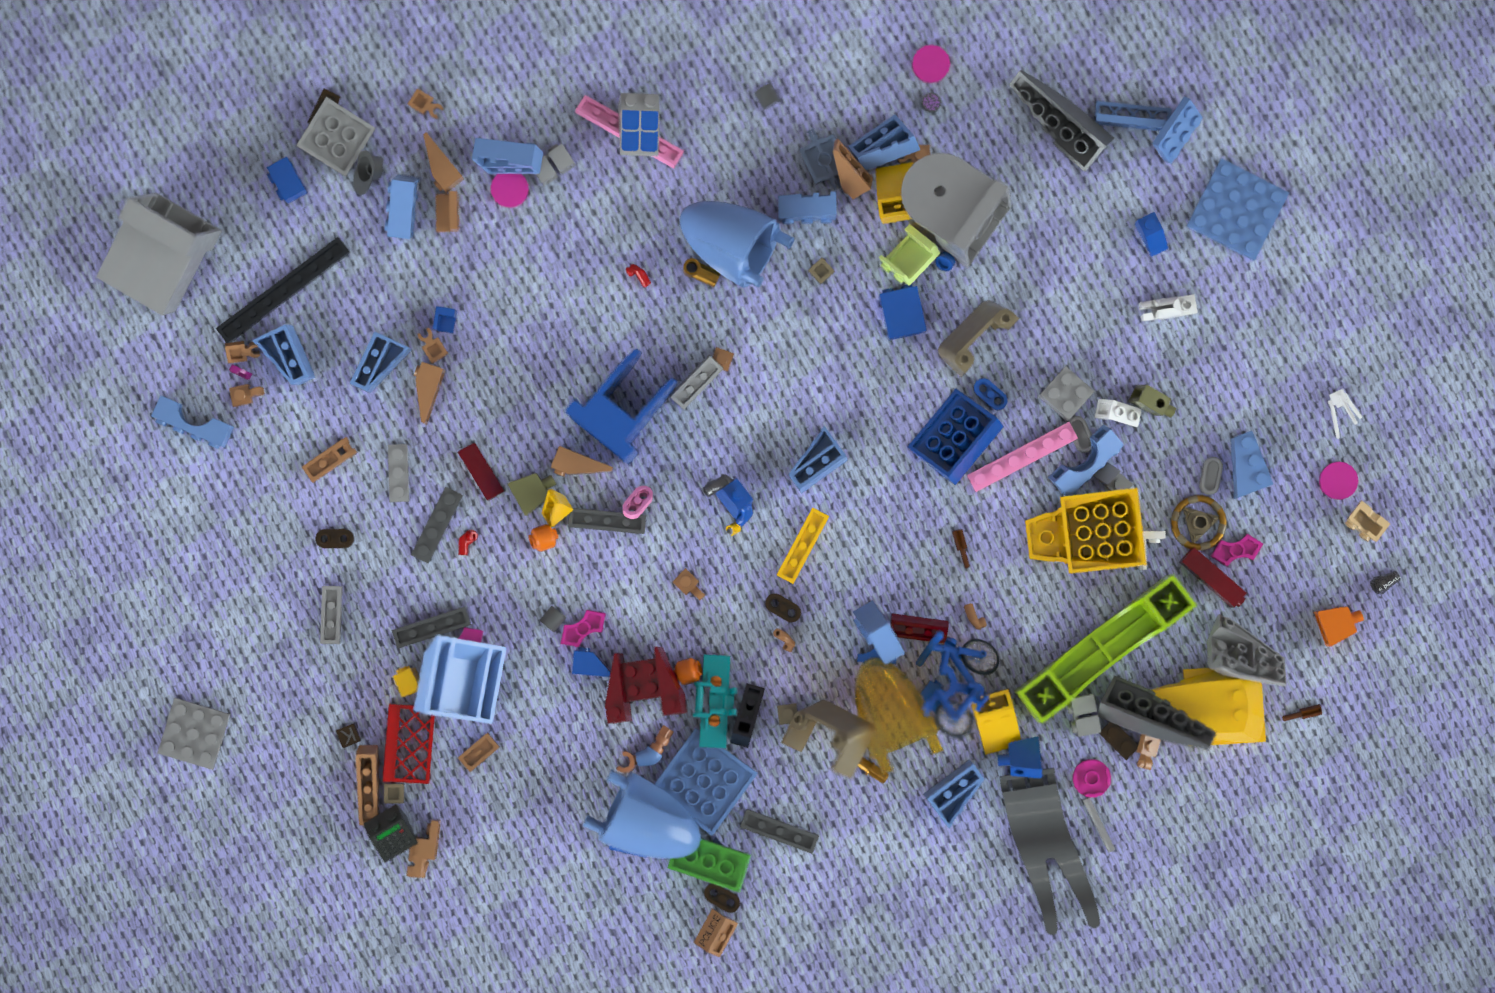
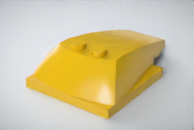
(1090, 532)
(1220, 702)

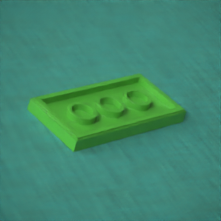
(714, 865)

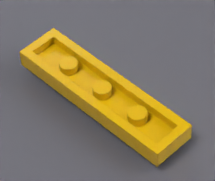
(802, 545)

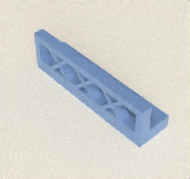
(1129, 121)

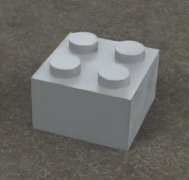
(1066, 393)

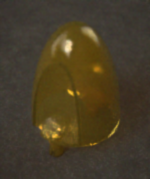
(895, 710)

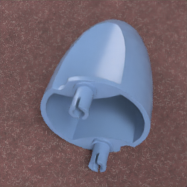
(732, 239)
(646, 821)

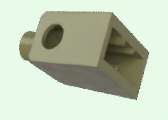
(1151, 401)
(531, 491)

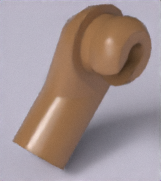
(972, 617)
(783, 636)

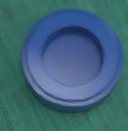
(945, 261)

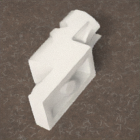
(1169, 307)

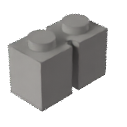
(561, 160)
(1084, 725)

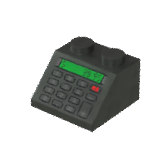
(390, 833)

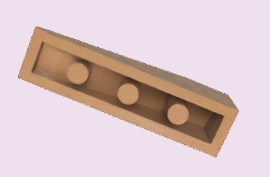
(367, 781)

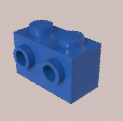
(287, 180)

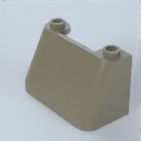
(954, 347)

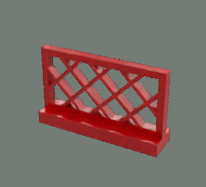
(391, 745)

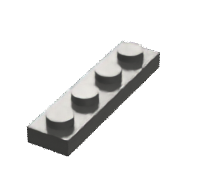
(606, 521)
(437, 525)
(431, 627)
(779, 831)

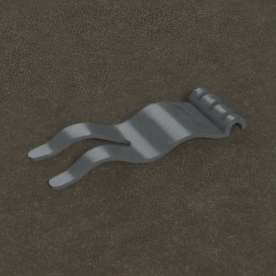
(1042, 834)

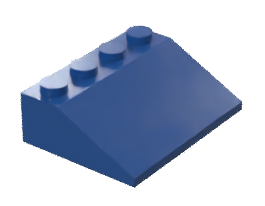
(955, 436)

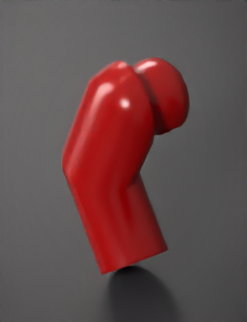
(640, 273)

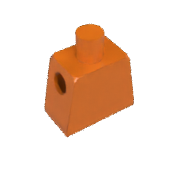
(1337, 624)

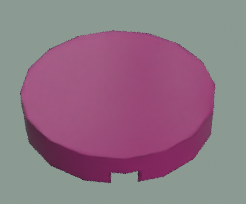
(931, 64)
(509, 189)
(1338, 480)
(1090, 772)

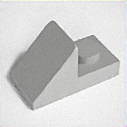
(1112, 478)

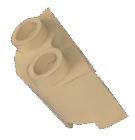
(1367, 522)

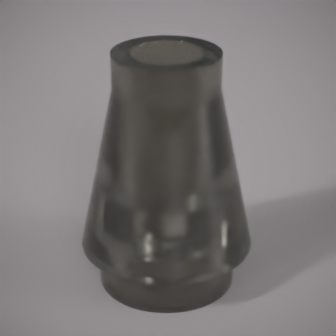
(1384, 582)

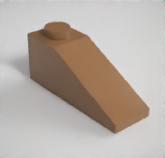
(442, 169)
(851, 173)
(427, 383)
(574, 463)

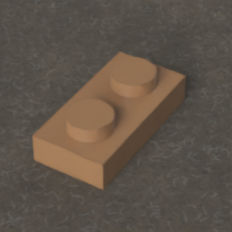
(478, 752)

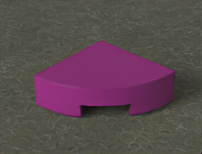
(240, 372)

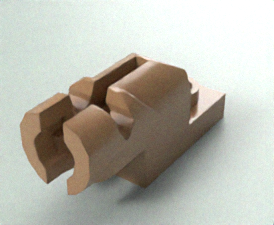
(424, 850)

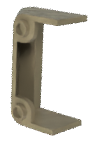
(850, 736)

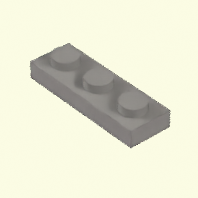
(696, 382)
(398, 473)
(331, 615)

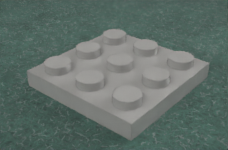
(335, 136)
(193, 733)

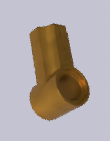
(703, 273)

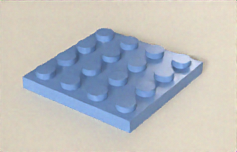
(1237, 209)
(706, 782)

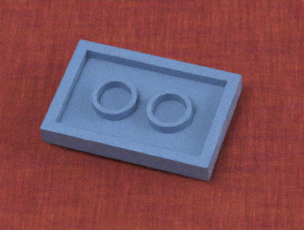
(1177, 130)

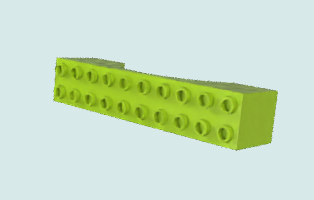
(1103, 647)

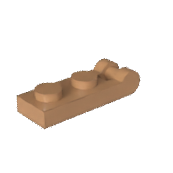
(328, 460)

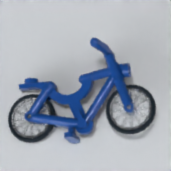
(980, 658)

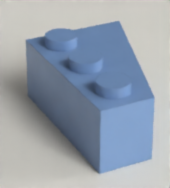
(287, 354)
(818, 461)
(1248, 465)
(877, 632)
(954, 791)

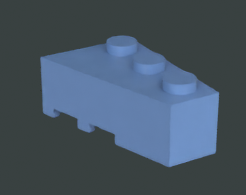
(884, 144)
(507, 157)
(401, 206)
(807, 208)
(378, 362)

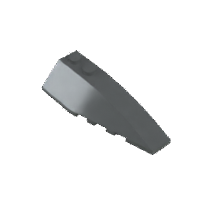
(1066, 123)
(1146, 714)

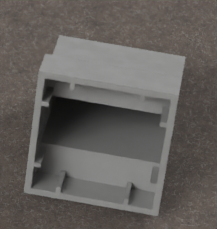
(157, 251)

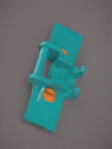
(721, 701)

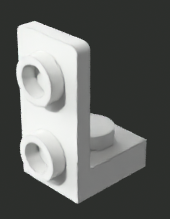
(1118, 412)
(1153, 537)

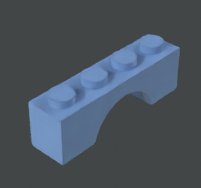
(171, 412)
(1103, 446)

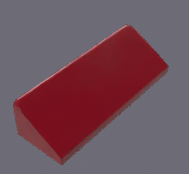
(481, 471)
(918, 627)

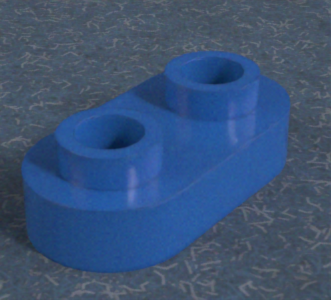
(990, 394)

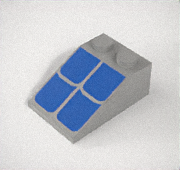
(638, 124)

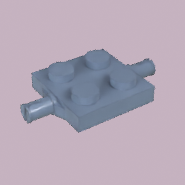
(820, 159)

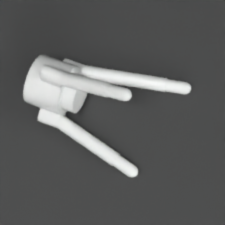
(1341, 399)

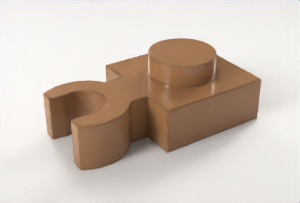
(423, 102)
(914, 157)
(434, 348)
(238, 352)

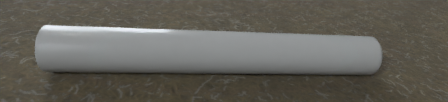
(1098, 824)

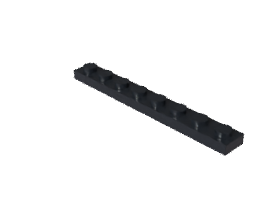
(283, 290)

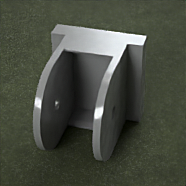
(954, 204)

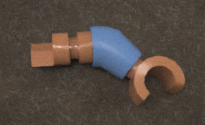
(651, 754)

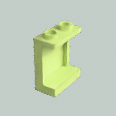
(910, 256)

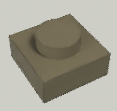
(821, 271)
(786, 713)
(394, 793)

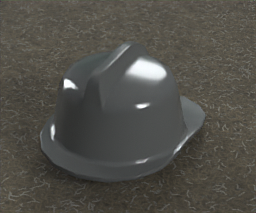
(367, 170)

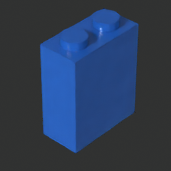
(902, 312)

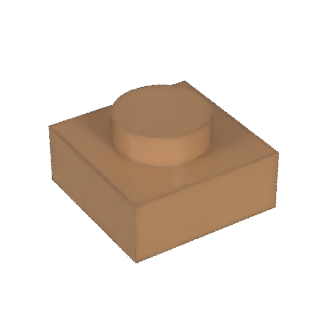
(723, 357)

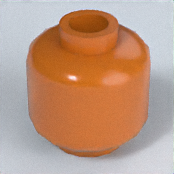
(543, 538)
(688, 671)

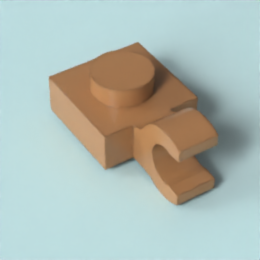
(243, 394)
(687, 583)
(1147, 747)

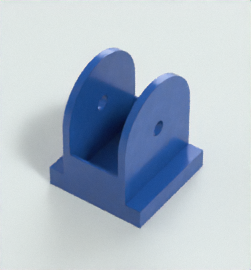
(609, 422)

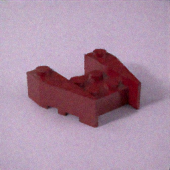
(640, 682)

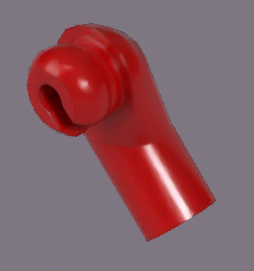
(465, 540)

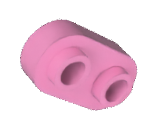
(635, 502)

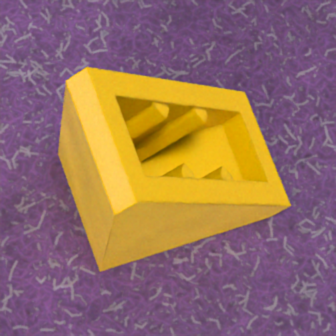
(555, 507)

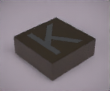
(348, 735)

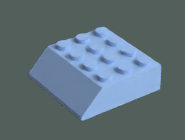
(460, 679)

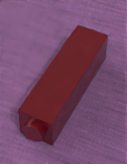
(1213, 578)

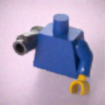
(733, 497)

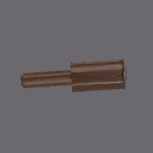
(961, 545)
(1307, 712)

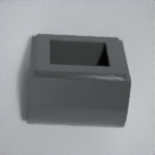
(767, 96)
(553, 619)

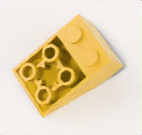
(889, 197)
(997, 722)

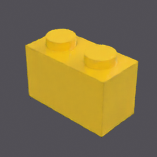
(407, 680)

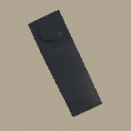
(747, 715)

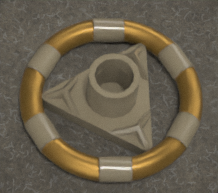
(1198, 522)

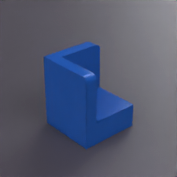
(444, 319)

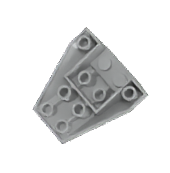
(1242, 655)

